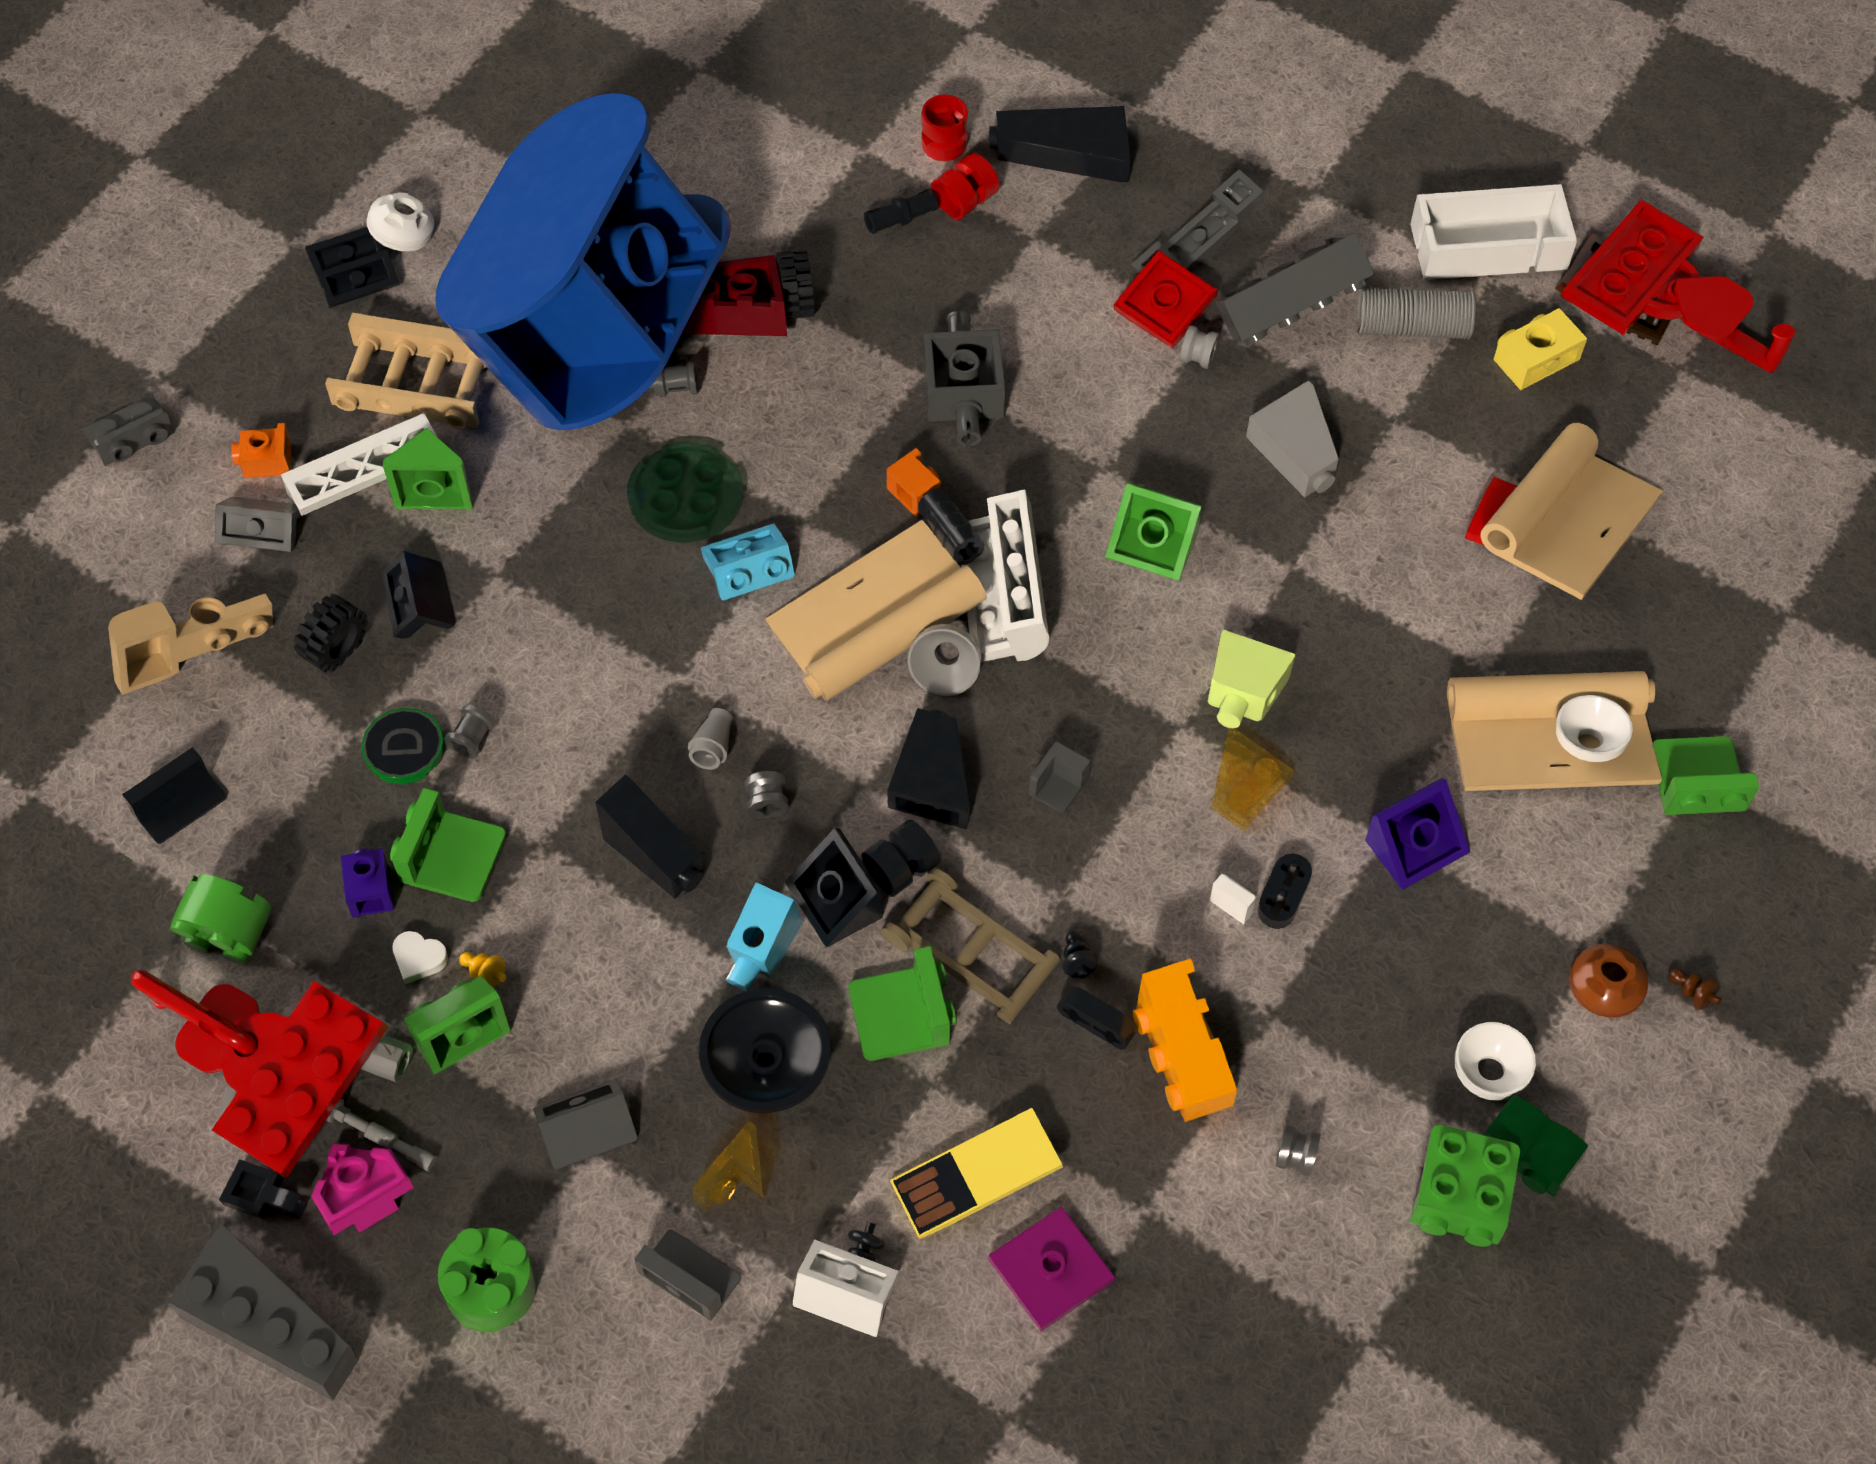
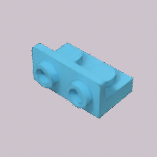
(749, 561)

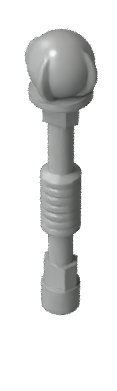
(383, 1136)

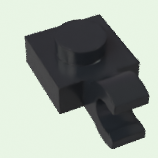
(256, 1189)

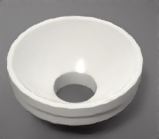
(397, 229)
(1597, 718)
(1499, 1043)

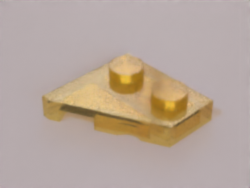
(1247, 780)

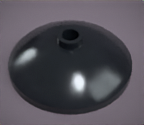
(759, 1026)

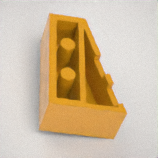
(1183, 1042)

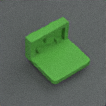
(1702, 776)
(446, 850)
(903, 1009)
(1466, 1185)

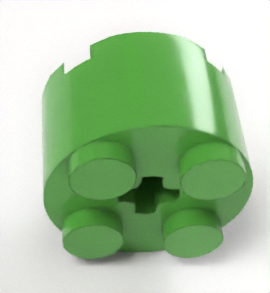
(220, 916)
(475, 1257)

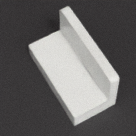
(844, 1287)

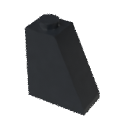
(931, 771)
(648, 838)

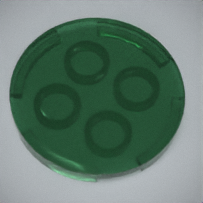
(685, 492)

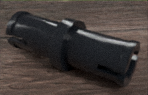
(900, 211)

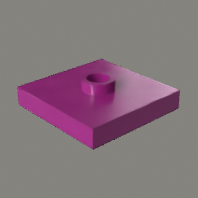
(1051, 1268)

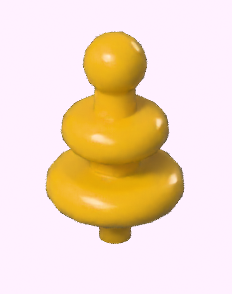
(489, 967)

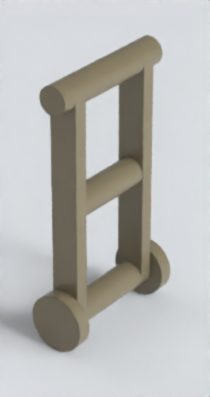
(943, 887)

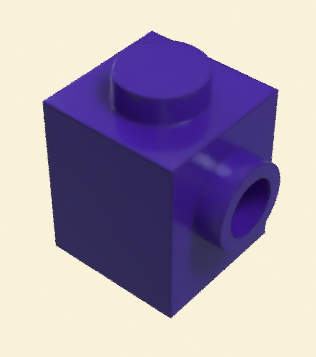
(367, 882)

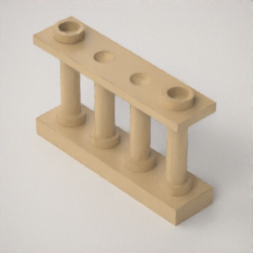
(405, 341)

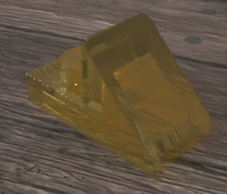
(737, 1161)

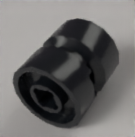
(904, 855)

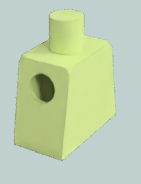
(1247, 678)

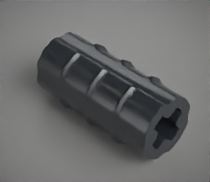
(951, 526)

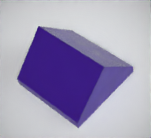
(1418, 834)

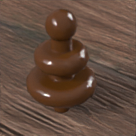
(1703, 992)

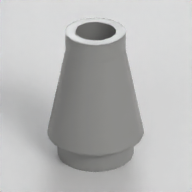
(711, 741)

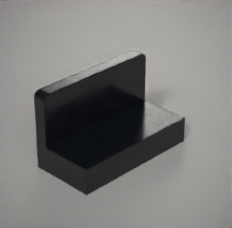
(416, 594)
(174, 796)

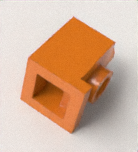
(263, 452)
(911, 480)

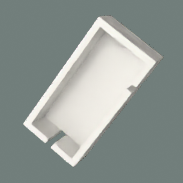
(1493, 232)

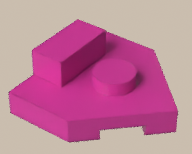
(359, 1187)

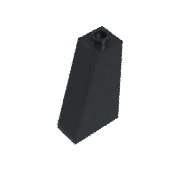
(1065, 140)

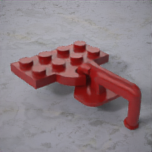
(1648, 272)
(280, 1066)

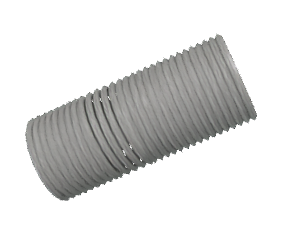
(1430, 311)

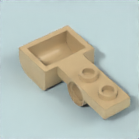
(150, 645)

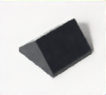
(836, 890)

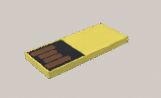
(976, 1173)

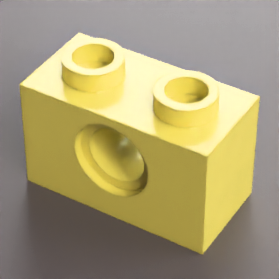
(1539, 348)

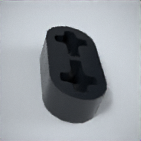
(1276, 887)
(1097, 1017)

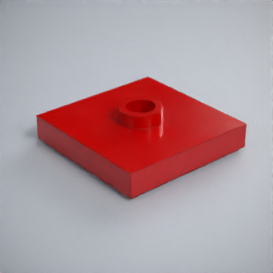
(1165, 299)

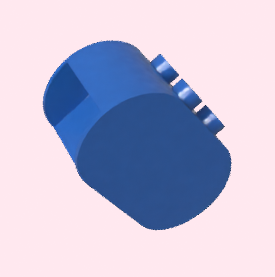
(581, 265)

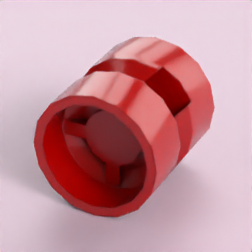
(944, 127)
(965, 186)

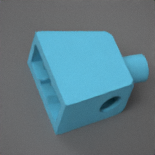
(779, 921)

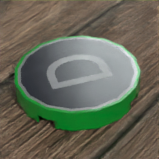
(403, 745)

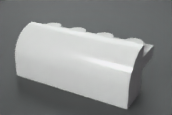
(1014, 613)

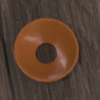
(1606, 996)

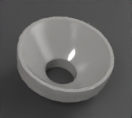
(939, 675)

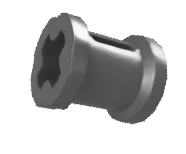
(470, 731)

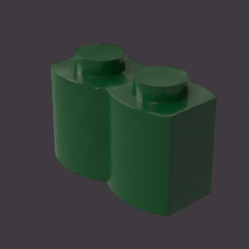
(1546, 1147)

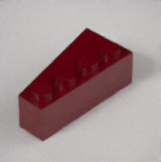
(741, 300)

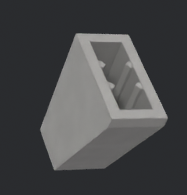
(1296, 439)

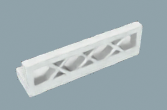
(346, 464)

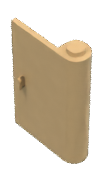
(1563, 509)
(874, 610)
(1509, 731)

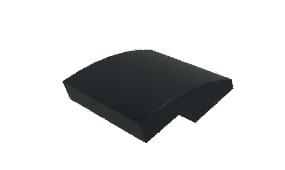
(351, 267)

